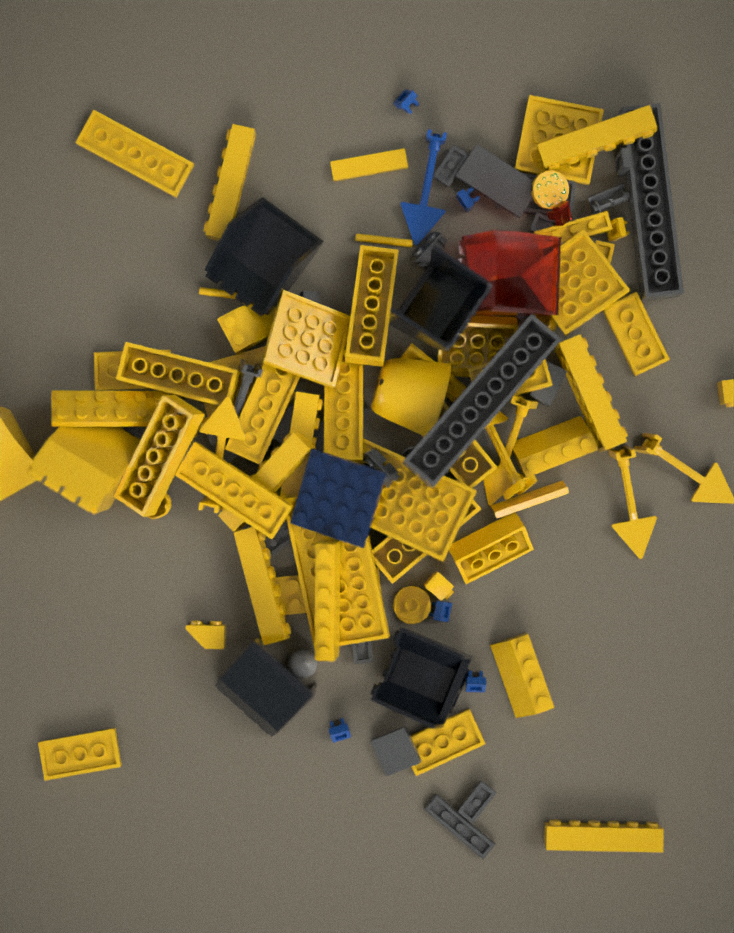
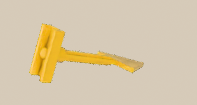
(225, 425)
(498, 480)
(519, 484)
(711, 488)
(634, 531)

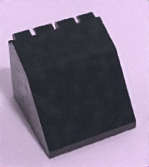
(261, 256)
(441, 302)
(264, 689)

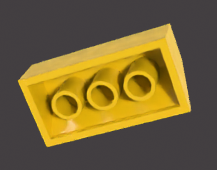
(553, 446)
(490, 547)
(522, 676)

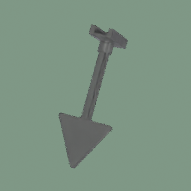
(249, 372)

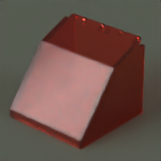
(519, 268)

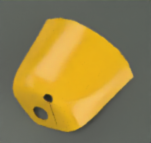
(411, 393)

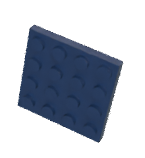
(338, 498)

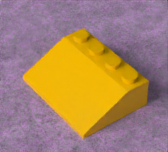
(478, 343)

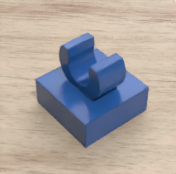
(405, 99)
(465, 200)
(442, 611)
(475, 684)
(340, 732)

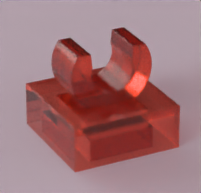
(560, 213)

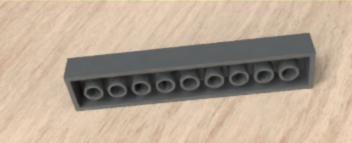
(653, 214)
(481, 401)

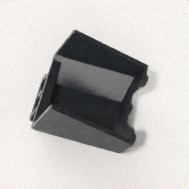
(422, 679)

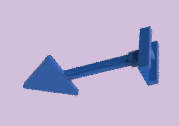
(421, 217)

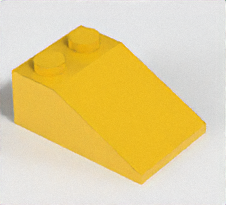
(245, 327)

